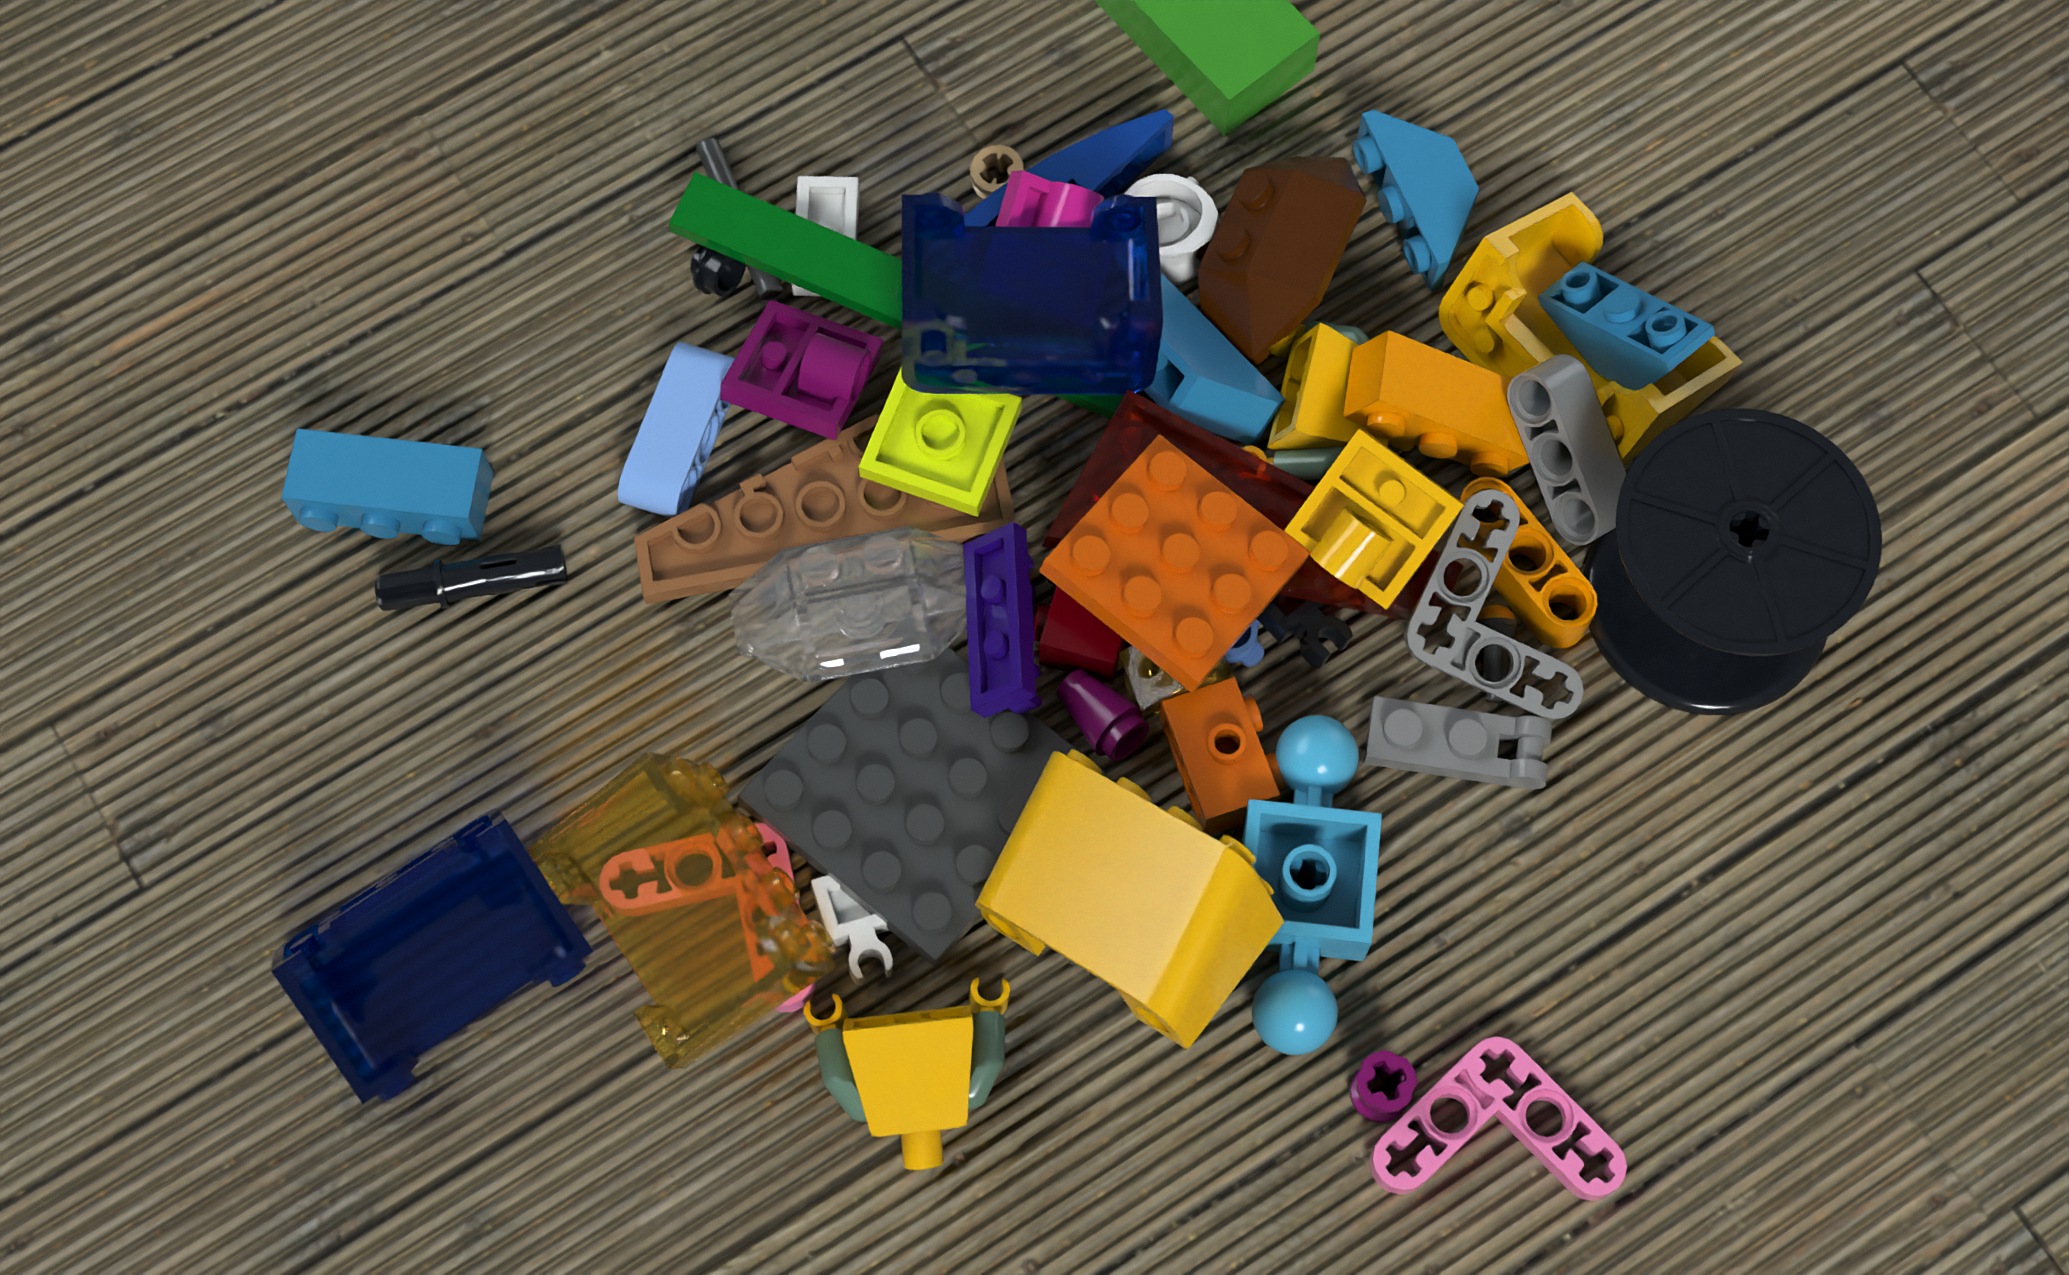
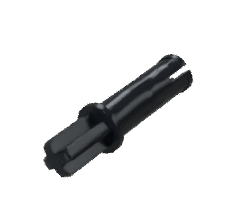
(471, 578)

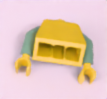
(1310, 423)
(913, 1068)

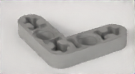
(1469, 636)

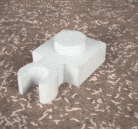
(851, 924)

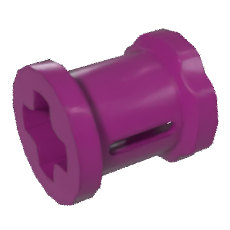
(1389, 1067)

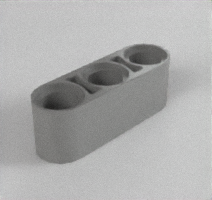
(1568, 446)

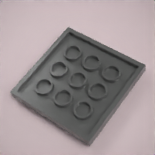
(905, 795)

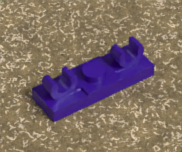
(1000, 622)

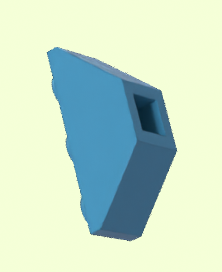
(1421, 189)
(1622, 328)
(1207, 377)

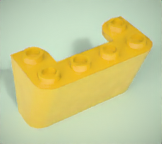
(1131, 895)

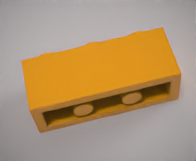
(1434, 403)

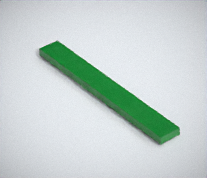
(807, 256)

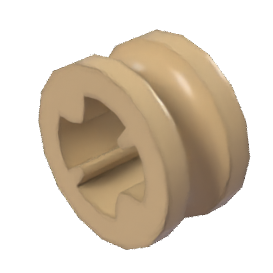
(989, 157)

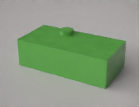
(1222, 52)

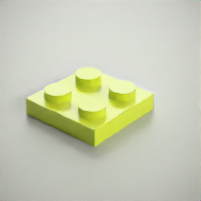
(940, 444)

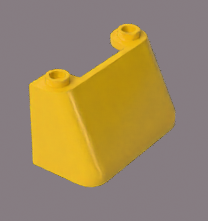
(1500, 325)

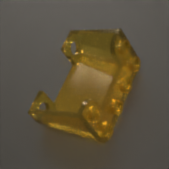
(686, 902)

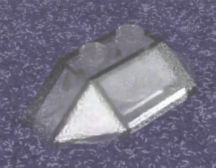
(853, 604)

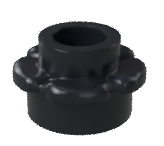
(715, 272)

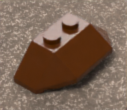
(1278, 249)

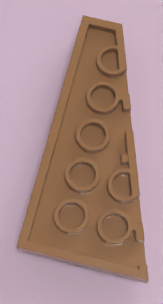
(794, 506)

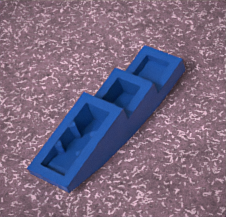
(1098, 163)

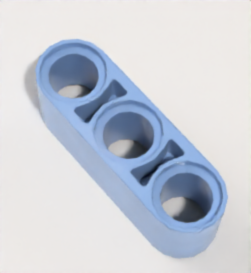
(676, 432)

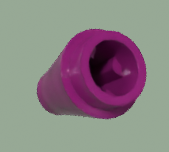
(1104, 716)

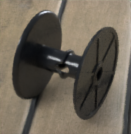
(1732, 560)

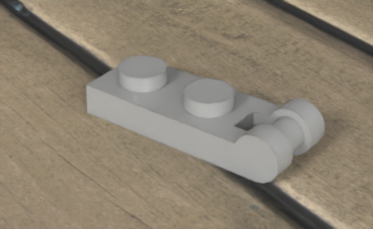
(1456, 743)

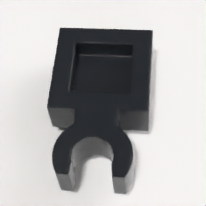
(1307, 623)

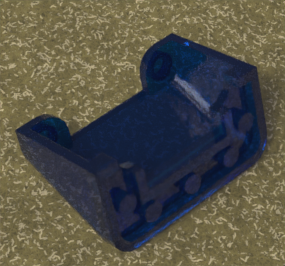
(1030, 302)
(428, 953)

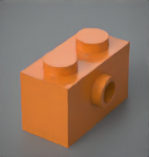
(1220, 753)

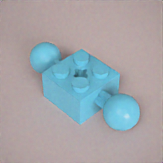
(1340, 849)

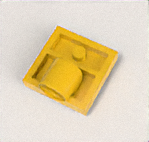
(1373, 519)

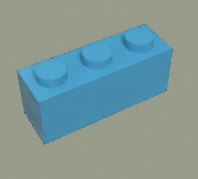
(387, 486)

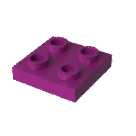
(801, 369)

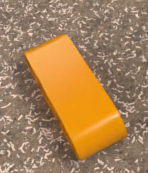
(1533, 591)

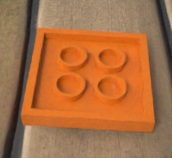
(1174, 562)

